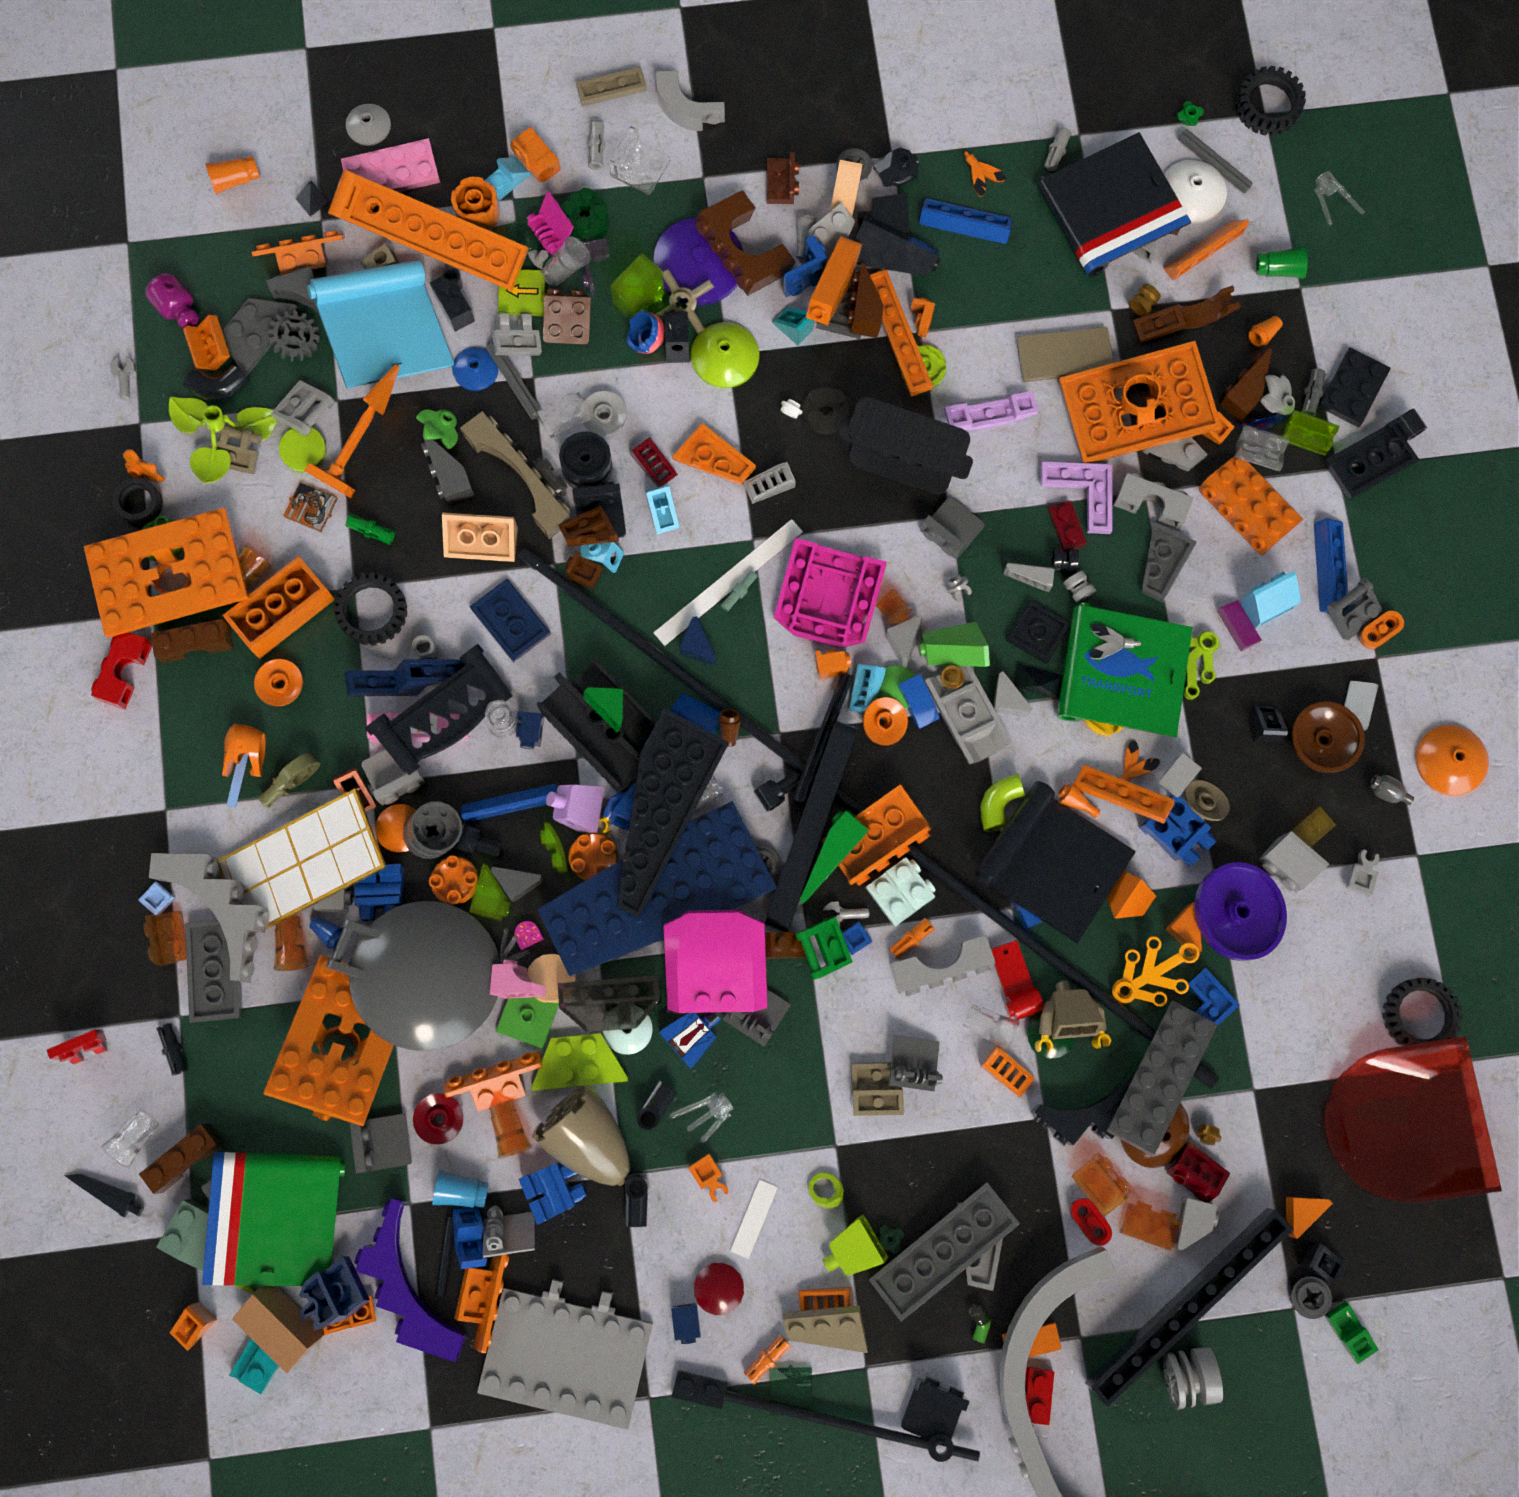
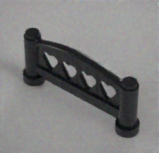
(396, 734)

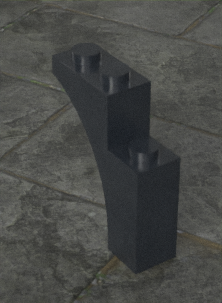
(1071, 1124)

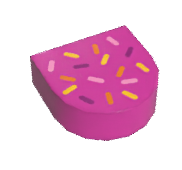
(527, 934)

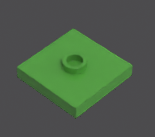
(527, 1020)

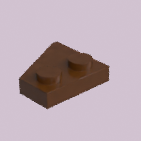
(588, 528)

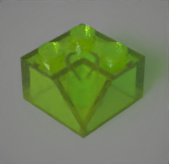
(638, 287)

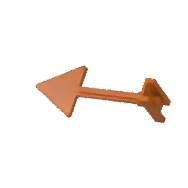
(377, 401)

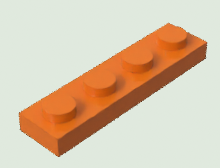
(1124, 794)

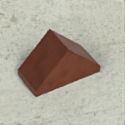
(354, 779)

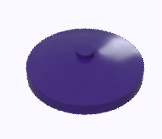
(693, 262)
(1240, 911)

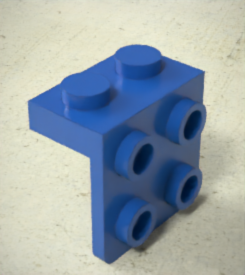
(808, 273)

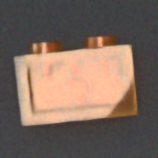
(166, 938)
(1102, 1183)
(1149, 1225)

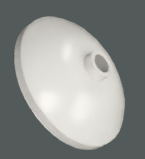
(1199, 201)

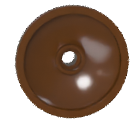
(1340, 730)
(1170, 1146)

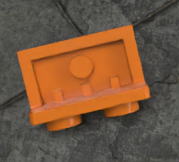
(207, 344)

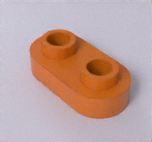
(1380, 630)

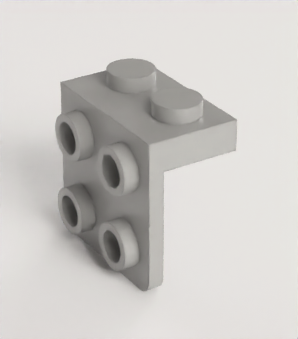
(389, 779)

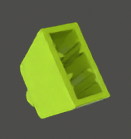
(855, 1249)

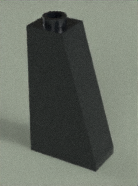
(893, 249)

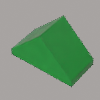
(607, 703)

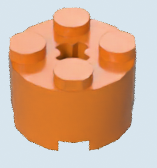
(476, 202)

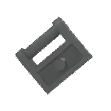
(1359, 614)

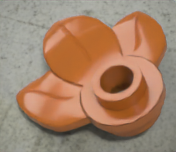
(140, 469)

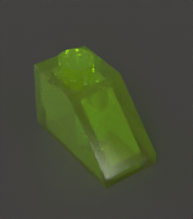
(489, 897)

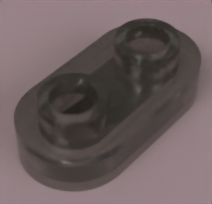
(545, 470)

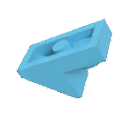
(508, 176)

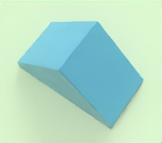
(662, 509)

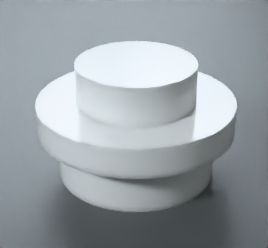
(791, 408)

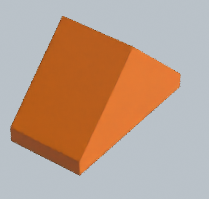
(1185, 928)
(1303, 1213)
(192, 1325)

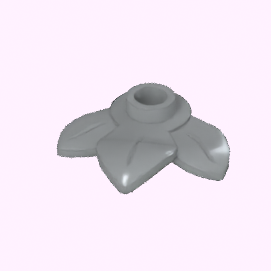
(1280, 396)

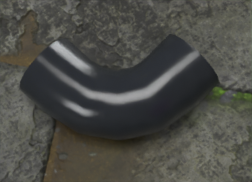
(216, 388)

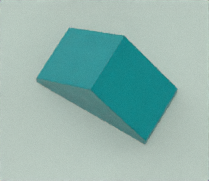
(794, 324)

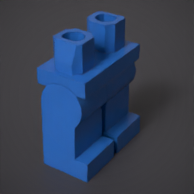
(1180, 832)

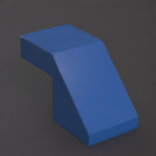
(467, 1237)

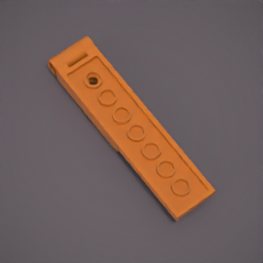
(428, 230)

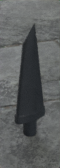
(113, 1197)

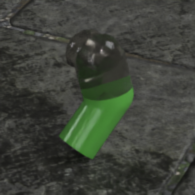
(982, 1320)

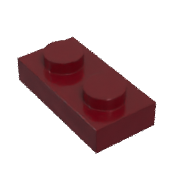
(1067, 526)

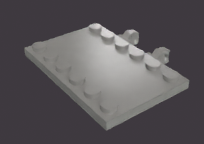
(565, 1356)

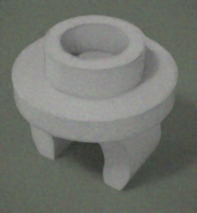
(956, 584)

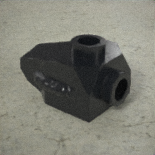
(897, 167)

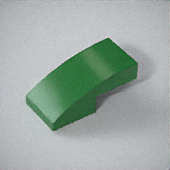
(1351, 1332)

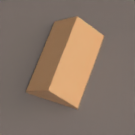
(479, 537)

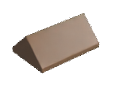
(277, 1326)

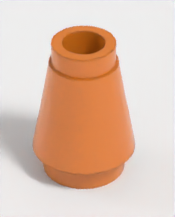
(1264, 331)

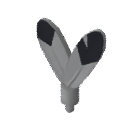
(1114, 641)

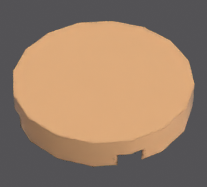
(549, 971)

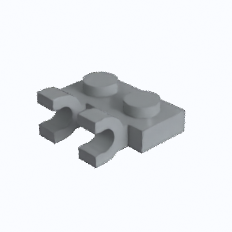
(516, 342)

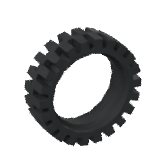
(1280, 80)
(351, 589)
(1438, 989)

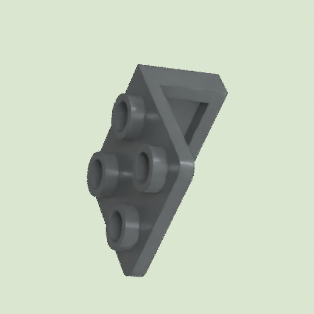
(952, 527)

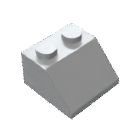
(1293, 862)

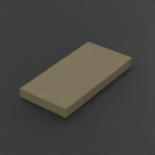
(1063, 353)

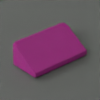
(1239, 625)

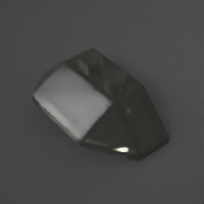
(609, 1002)

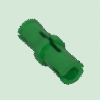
(370, 529)

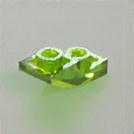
(553, 842)

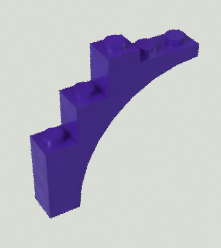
(384, 1261)

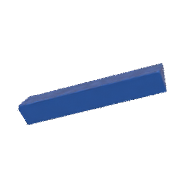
(965, 221)
(1330, 562)
(506, 803)

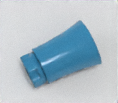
(459, 1191)

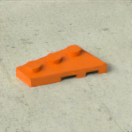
(713, 455)

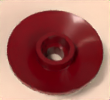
(425, 1122)

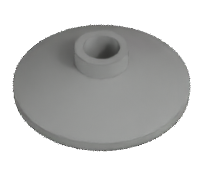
(368, 132)
(605, 403)

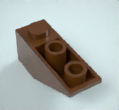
(868, 306)
(1247, 393)

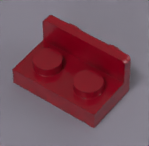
(1198, 1173)

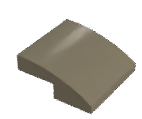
(872, 1090)

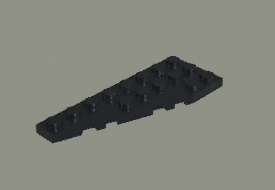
(668, 787)

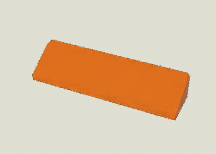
(1206, 248)

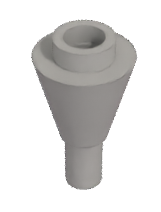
(803, 225)

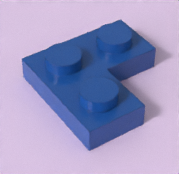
(1215, 999)

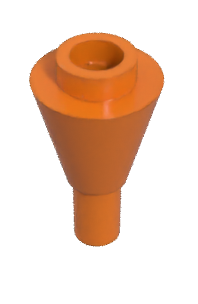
(1072, 797)

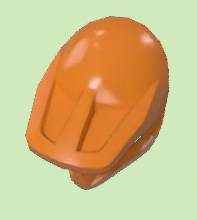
(242, 740)

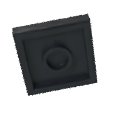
(1038, 632)

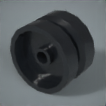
(585, 460)

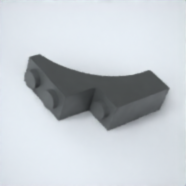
(293, 286)

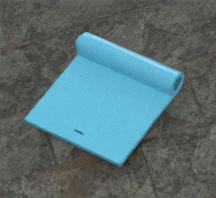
(380, 321)

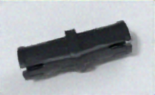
(171, 1049)

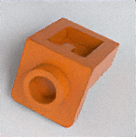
(925, 310)

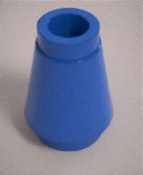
(326, 931)

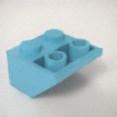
(1272, 599)

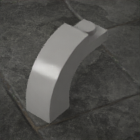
(681, 109)

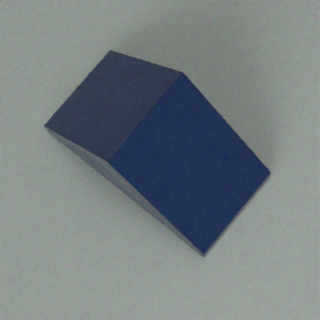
(696, 645)

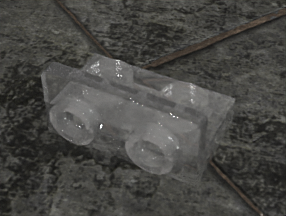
(1261, 448)

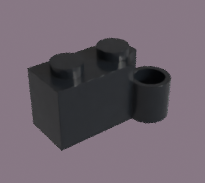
(451, 299)

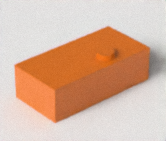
(278, 607)

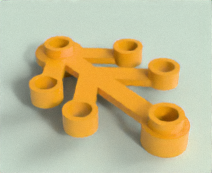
(1152, 974)

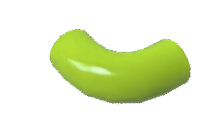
(995, 800)

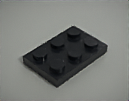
(1354, 387)

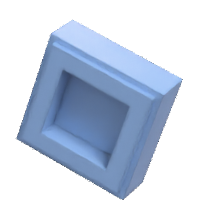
(156, 898)

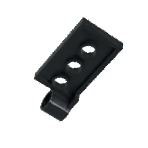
(1397, 431)

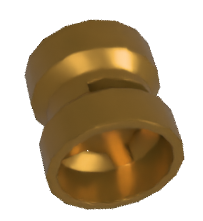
(1146, 297)

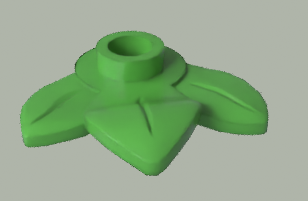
(439, 425)

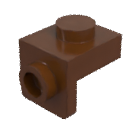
(583, 570)

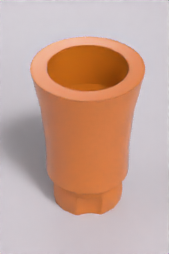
(232, 173)

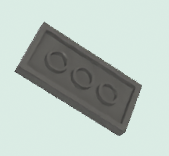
(210, 990)

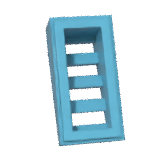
(861, 678)

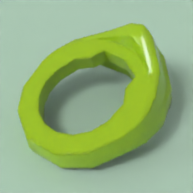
(823, 1202)

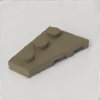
(828, 1327)

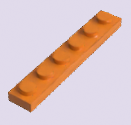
(901, 337)

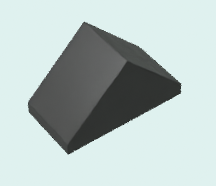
(516, 883)

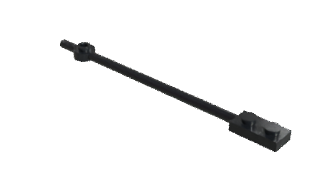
(713, 1393)

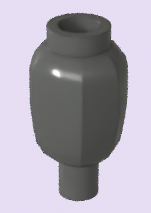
(1390, 789)

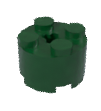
(587, 214)

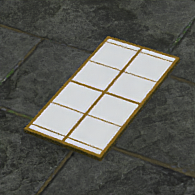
(306, 859)

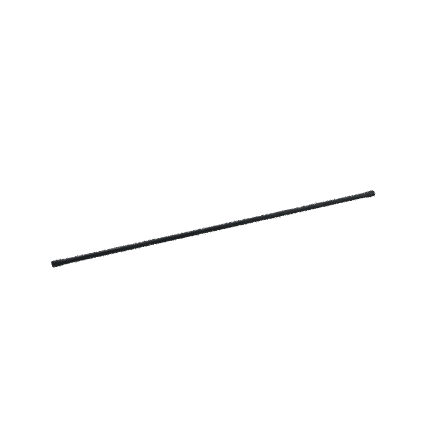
(533, 560)

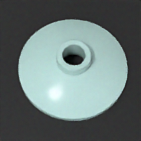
(631, 1042)

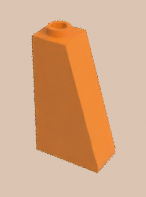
(834, 281)

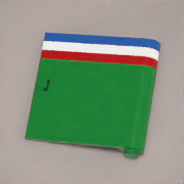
(270, 1216)

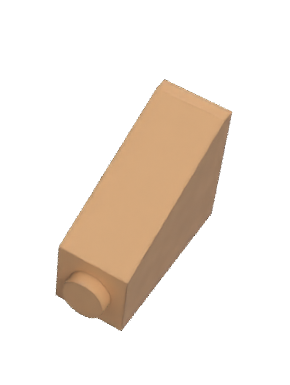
(847, 185)

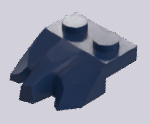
(333, 1294)

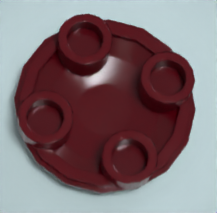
(718, 1288)

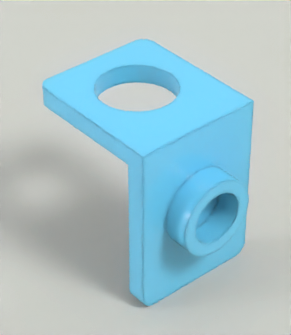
(602, 553)

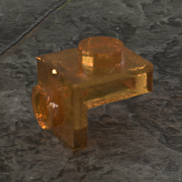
(894, 608)

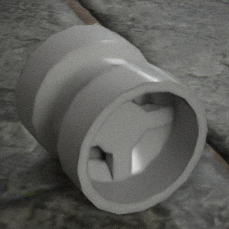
(1079, 586)

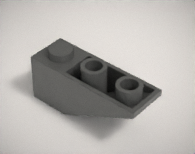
(450, 473)

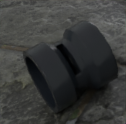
(1065, 560)

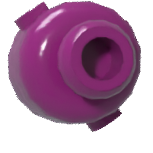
(172, 299)

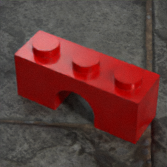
(124, 650)

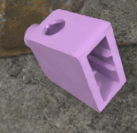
(577, 806)

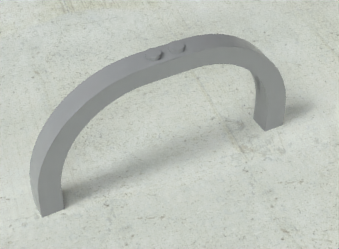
(1026, 1323)

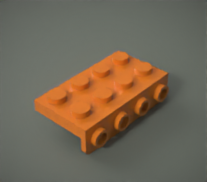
(1250, 504)
(893, 825)

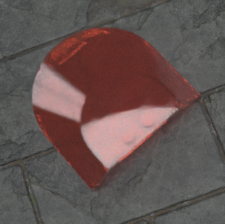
(1413, 1124)

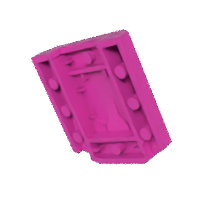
(829, 594)
(715, 962)

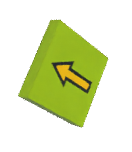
(525, 295)

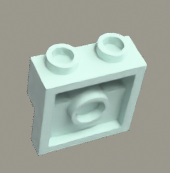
(901, 891)

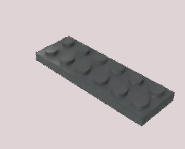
(1162, 1078)
(944, 1251)

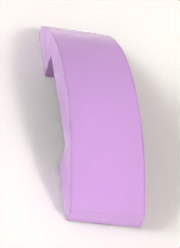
(992, 413)

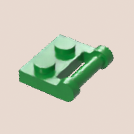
(830, 944)

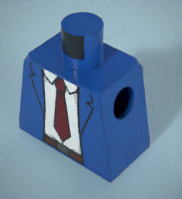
(691, 1036)

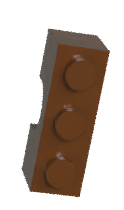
(207, 636)
(173, 1163)

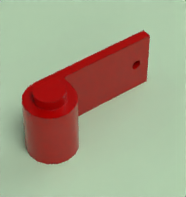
(1021, 995)

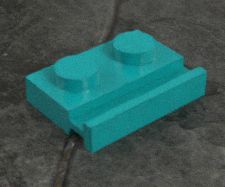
(254, 1368)

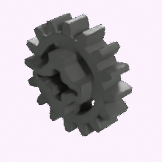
(293, 345)

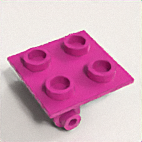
(550, 224)

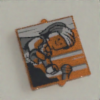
(310, 507)

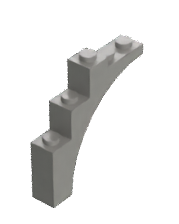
(223, 897)

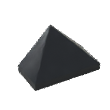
(1038, 681)

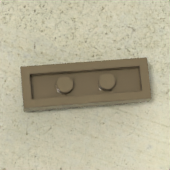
(611, 86)

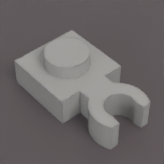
(1362, 877)

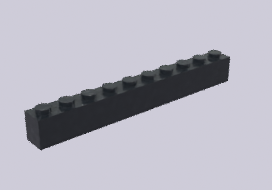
(1188, 1306)

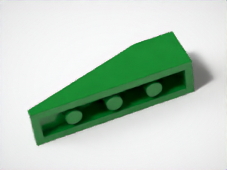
(840, 841)

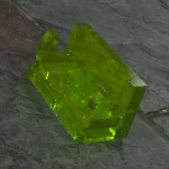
(1310, 432)

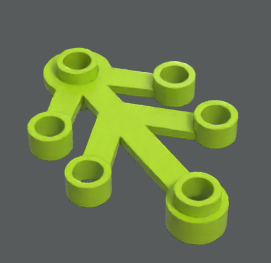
(1207, 661)

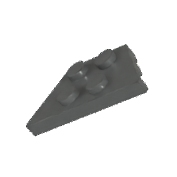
(248, 331)

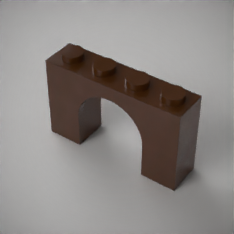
(748, 270)

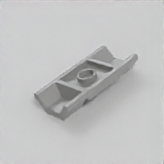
(970, 717)

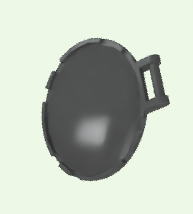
(420, 974)

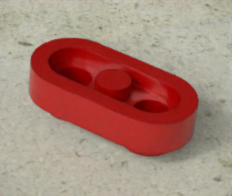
(1090, 1221)

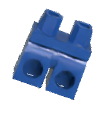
(380, 890)
(556, 1190)

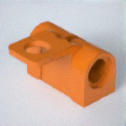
(535, 155)

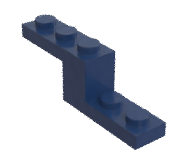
(406, 680)

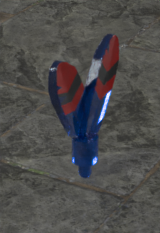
(1265, 423)

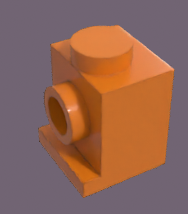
(832, 663)

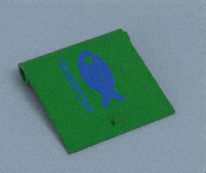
(1132, 684)

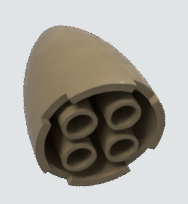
(585, 1138)

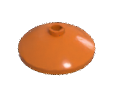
(1440, 767)

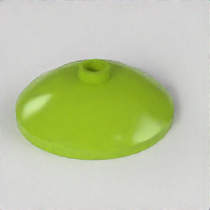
(726, 367)

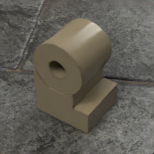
(380, 257)

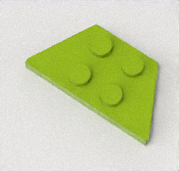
(578, 1062)

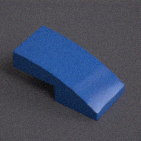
(919, 701)

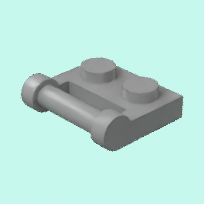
(297, 403)

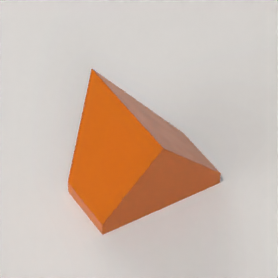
(1130, 897)

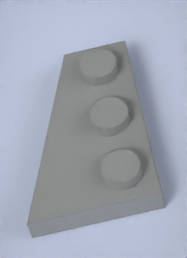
(984, 1270)

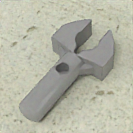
(123, 375)
(846, 913)

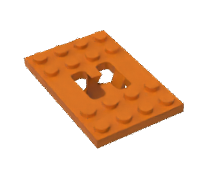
(1178, 387)
(209, 565)
(323, 1080)

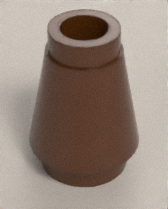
(729, 725)

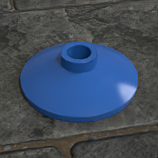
(475, 378)

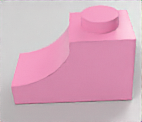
(512, 981)

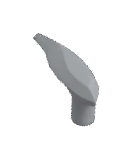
(538, 258)

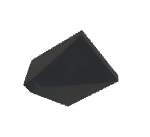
(311, 199)

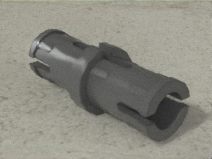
(1313, 392)

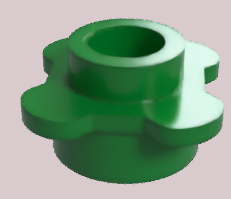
(1186, 118)

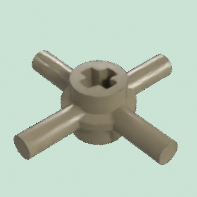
(691, 295)

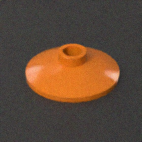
(270, 675)
(894, 721)

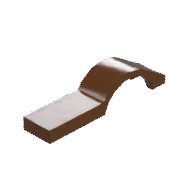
(1185, 317)

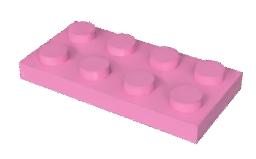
(397, 167)

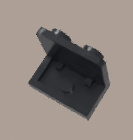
(606, 496)
(933, 1409)

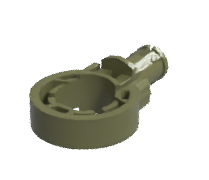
(289, 777)

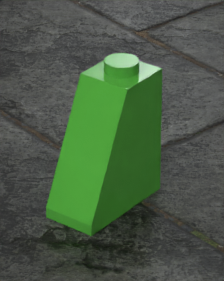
(955, 646)

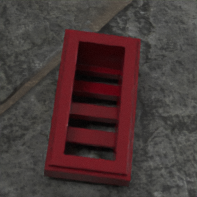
(641, 461)

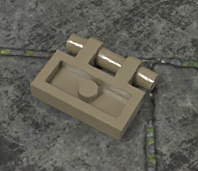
(242, 457)

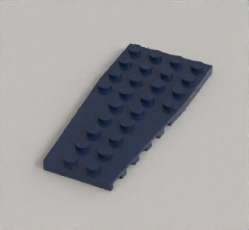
(709, 870)

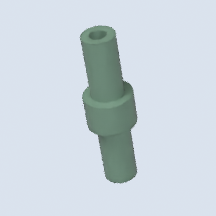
(739, 590)

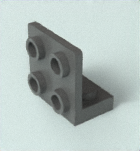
(381, 1143)

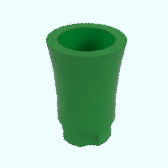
(1283, 263)

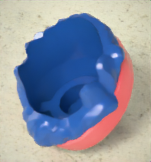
(645, 332)

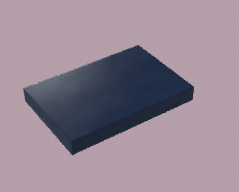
(510, 620)

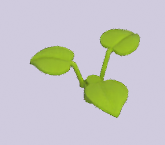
(190, 413)

